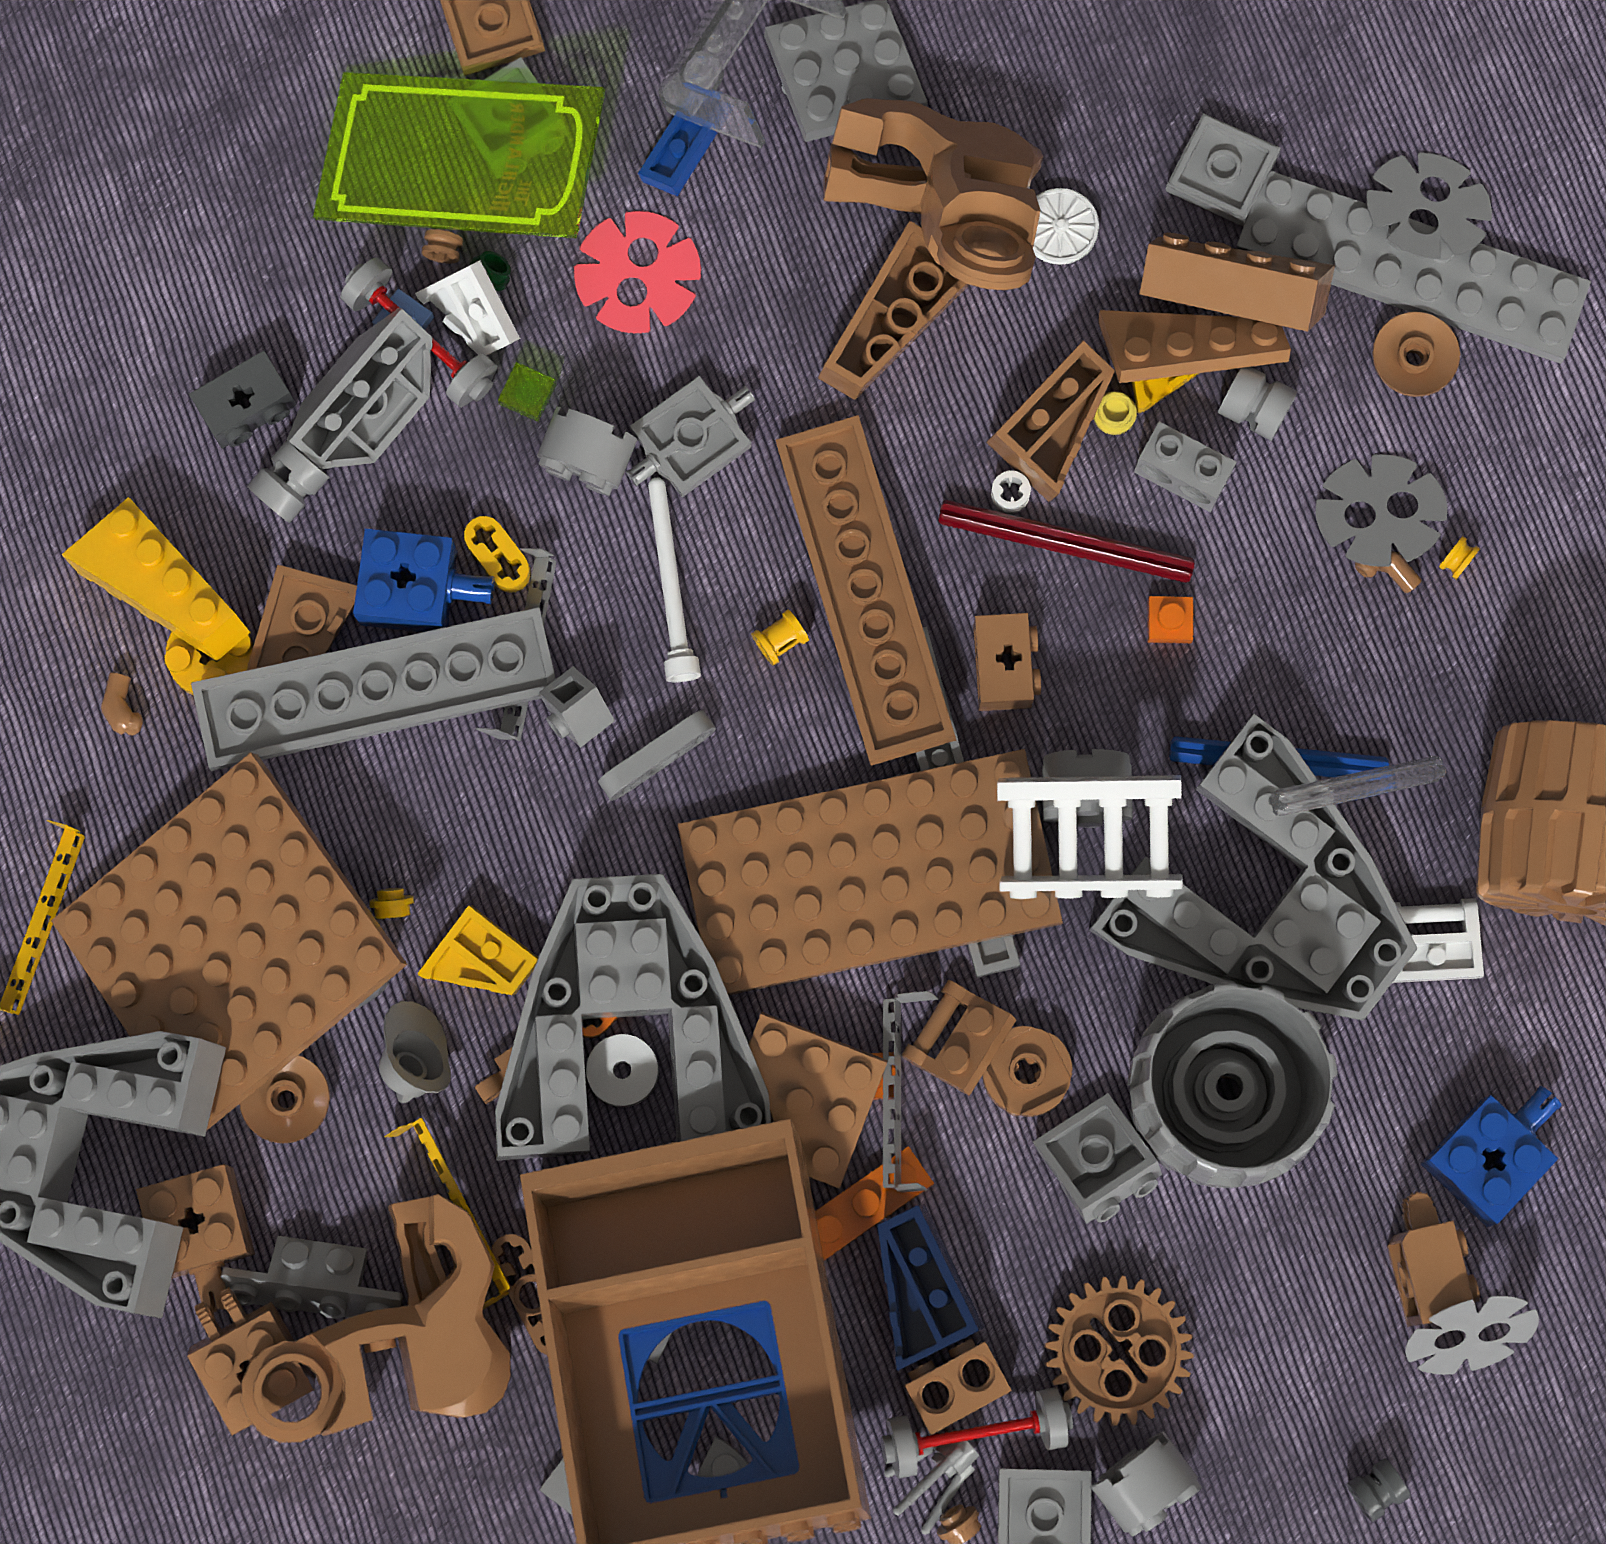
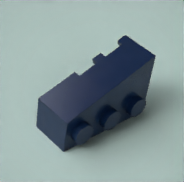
(923, 1288)

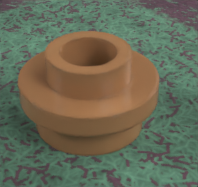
(959, 1524)

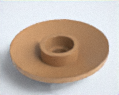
(1428, 339)
(288, 1125)

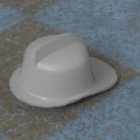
(414, 1052)

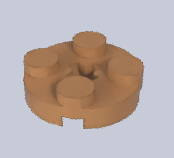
(1052, 1079)

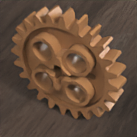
(1149, 1322)

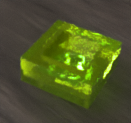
(527, 392)

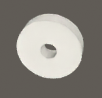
(617, 1050)

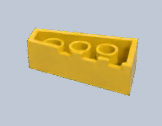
(147, 572)

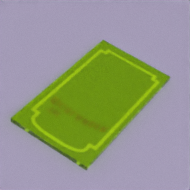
(460, 154)

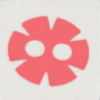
(663, 294)

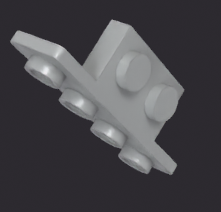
(311, 1279)

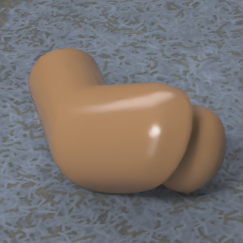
(116, 709)

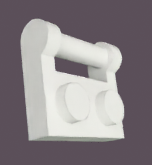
(1448, 954)

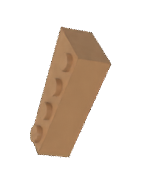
(1237, 281)
(892, 315)

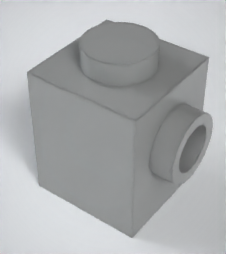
(575, 707)

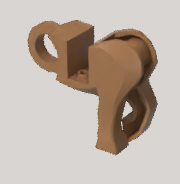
(969, 189)
(445, 1344)

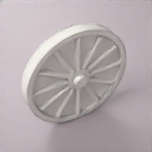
(1065, 226)

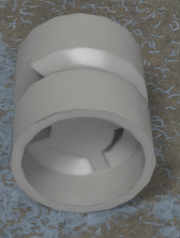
(1257, 402)
(287, 482)

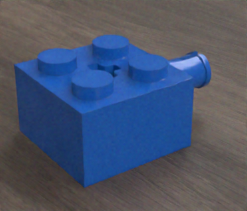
(427, 599)
(1513, 1141)

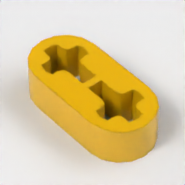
(505, 548)

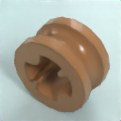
(442, 246)

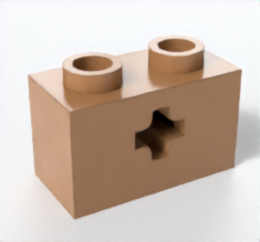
(999, 636)

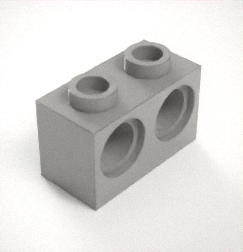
(1184, 466)

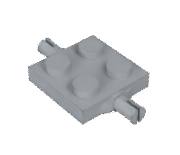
(690, 436)

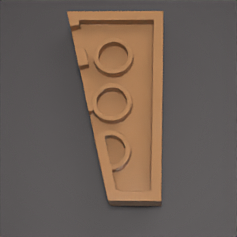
(1185, 344)

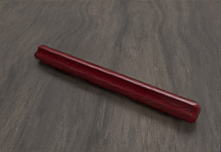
(1066, 541)

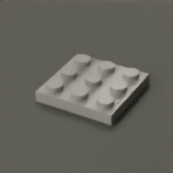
(841, 61)

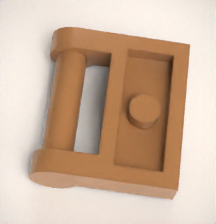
(970, 1043)

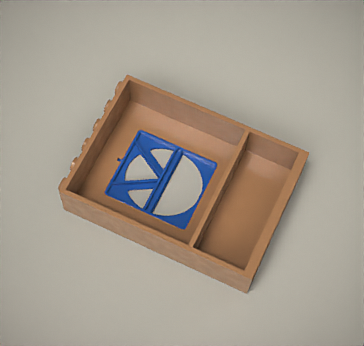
(672, 1241)

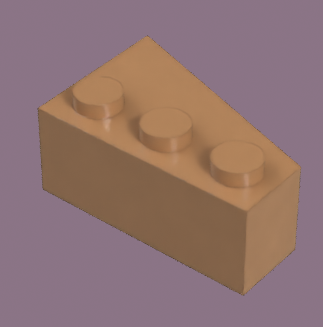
(1052, 422)

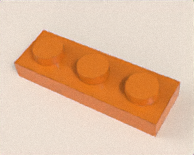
(867, 1204)

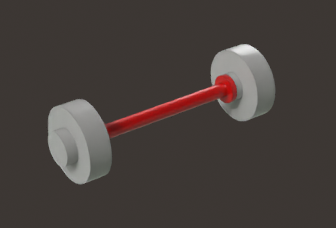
(470, 379)
(1049, 1419)

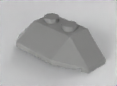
(366, 395)

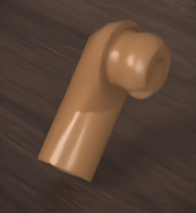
(1399, 571)

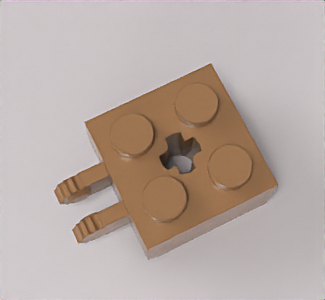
(1429, 1262)
(222, 1356)

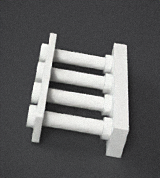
(1112, 795)

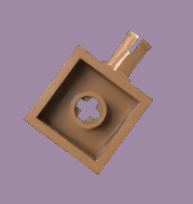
(220, 1238)

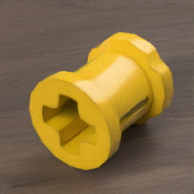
(780, 637)

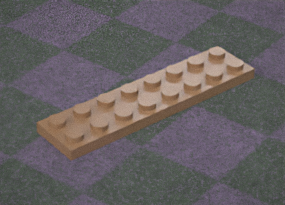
(865, 591)

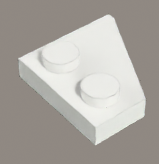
(472, 309)

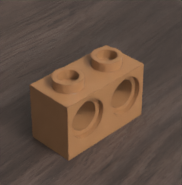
(961, 1397)

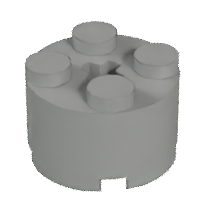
(587, 449)
(1100, 763)
(1145, 1484)

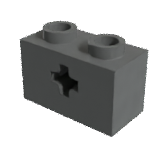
(252, 380)

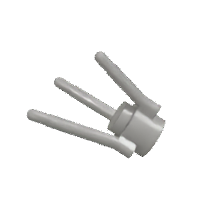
(949, 1460)

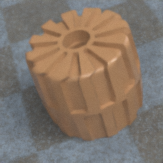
(1545, 821)

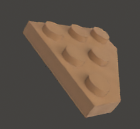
(820, 1088)

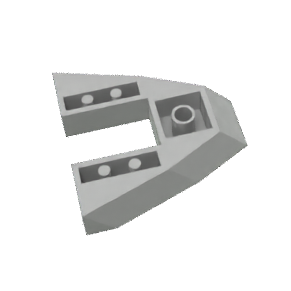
(1330, 936)
(624, 953)
(43, 1116)

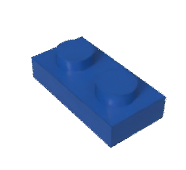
(676, 155)

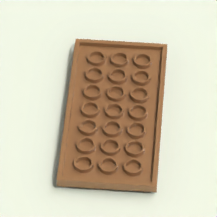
(862, 874)

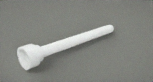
(681, 662)

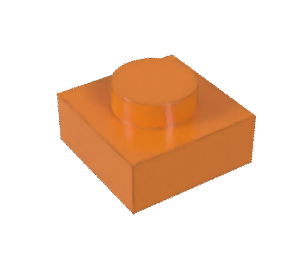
(1170, 619)

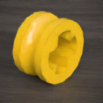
(1459, 557)

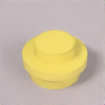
(1115, 413)

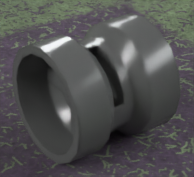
(1378, 1490)

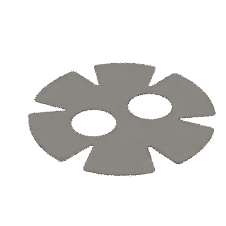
(1406, 197)
(1374, 542)
(1467, 1319)

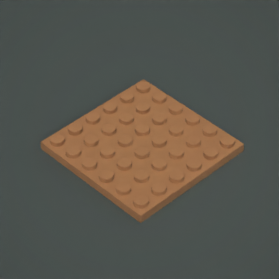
(231, 932)

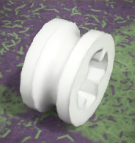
(997, 492)

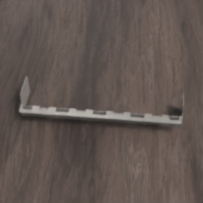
(533, 601)
(895, 1080)

